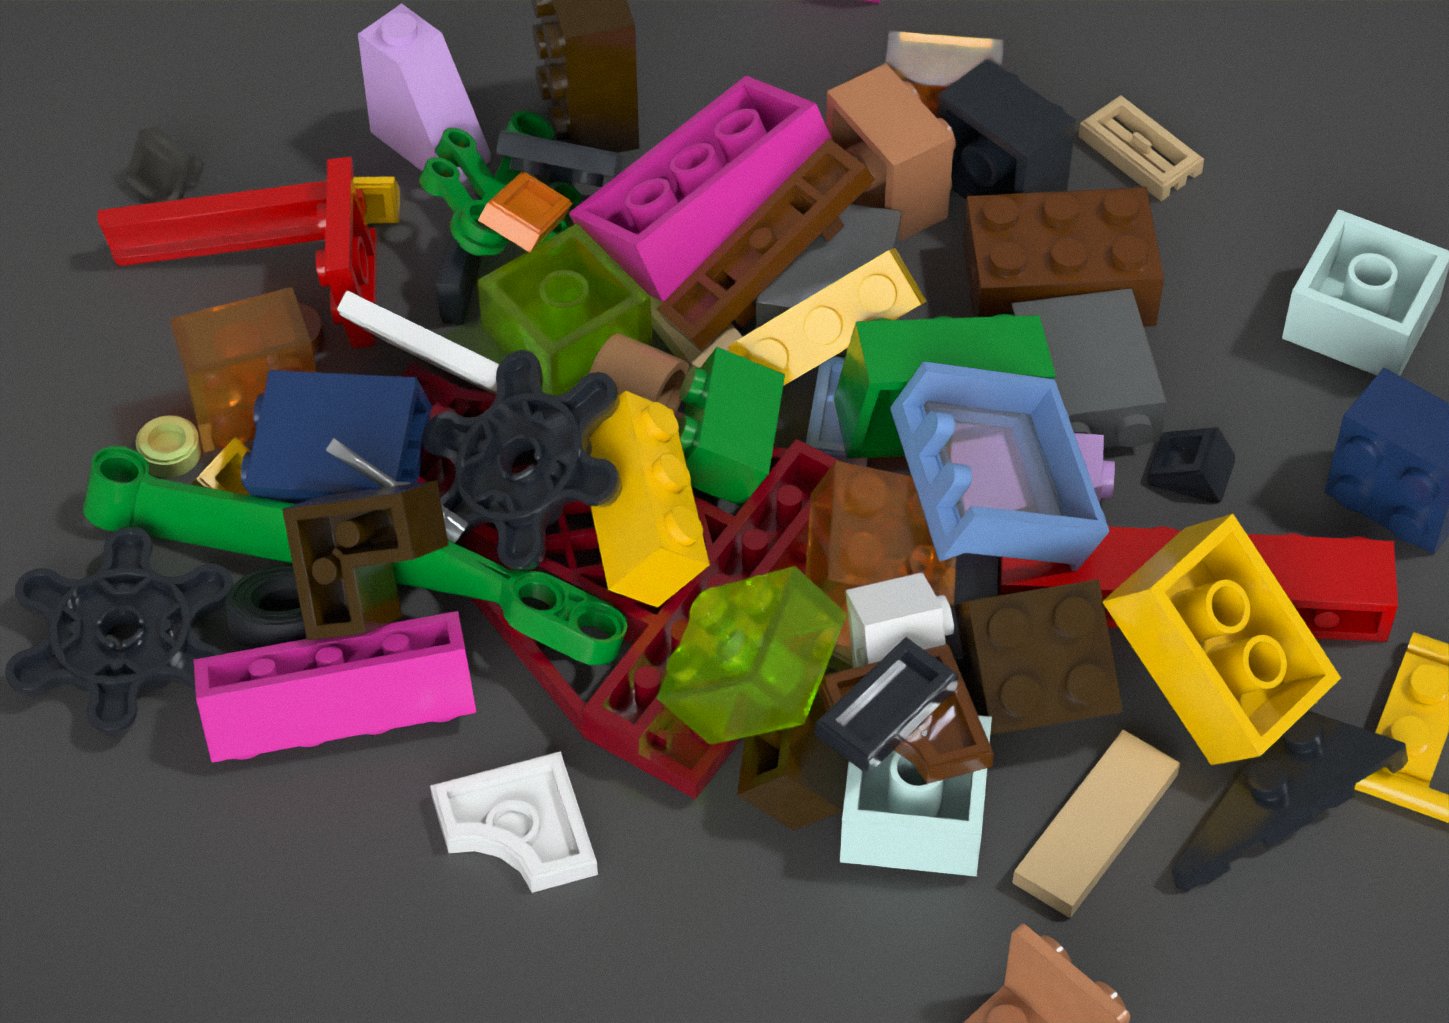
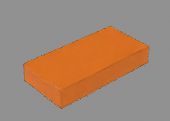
(525, 211)

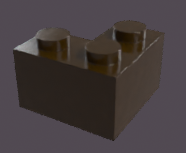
(346, 552)

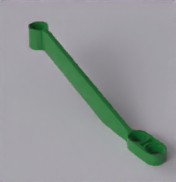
(125, 495)

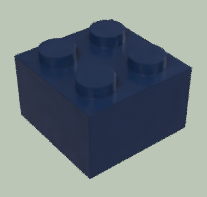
(1395, 460)

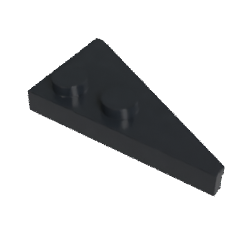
(1285, 790)

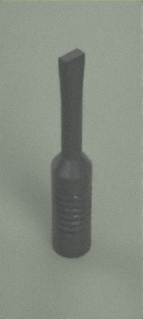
(454, 524)

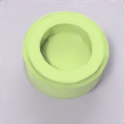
(169, 446)

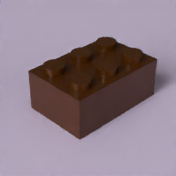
(1061, 247)

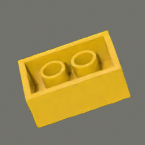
(1222, 640)

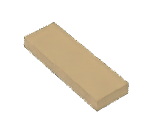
(1096, 823)

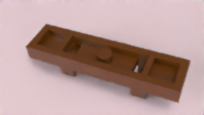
(766, 245)

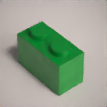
(729, 424)

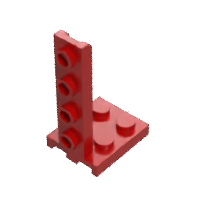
(257, 220)

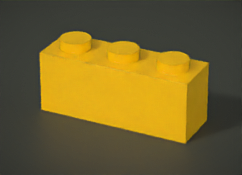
(826, 320)
(653, 530)

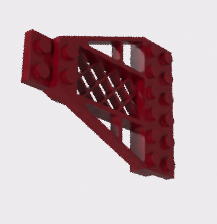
(624, 711)

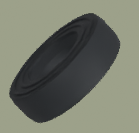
(248, 607)

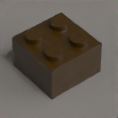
(1039, 656)

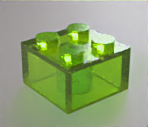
(563, 306)
(752, 656)

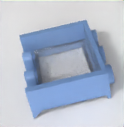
(997, 466)

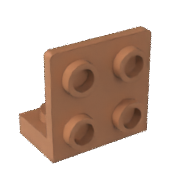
(1048, 988)

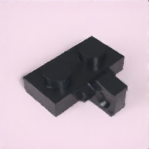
(566, 161)

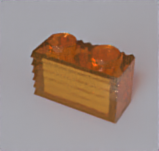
(937, 60)

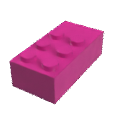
(701, 183)

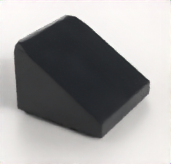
(1193, 463)

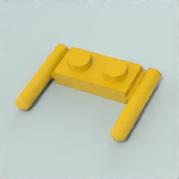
(1420, 718)

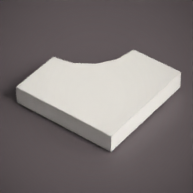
(521, 816)

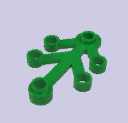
(442, 176)

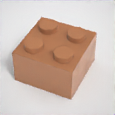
(899, 143)

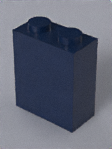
(303, 413)

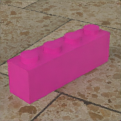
(333, 687)

